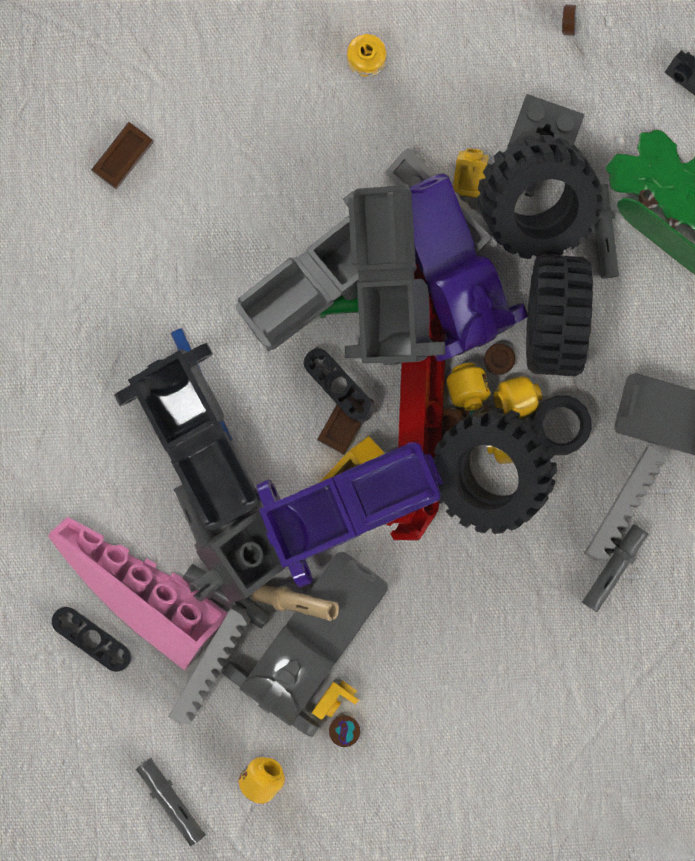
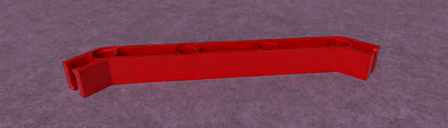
(421, 418)

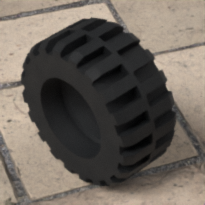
(520, 168)
(559, 315)
(524, 447)

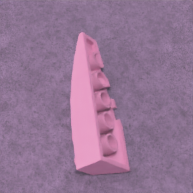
(139, 594)

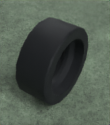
(582, 414)

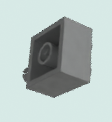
(544, 116)
(225, 562)

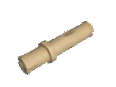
(283, 598)

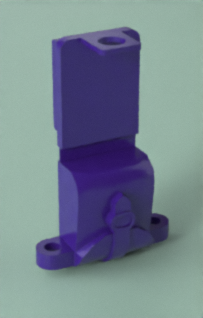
(459, 282)
(347, 505)

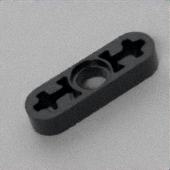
(318, 375)
(67, 633)

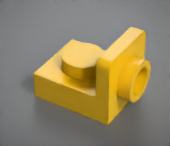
(469, 171)
(329, 704)

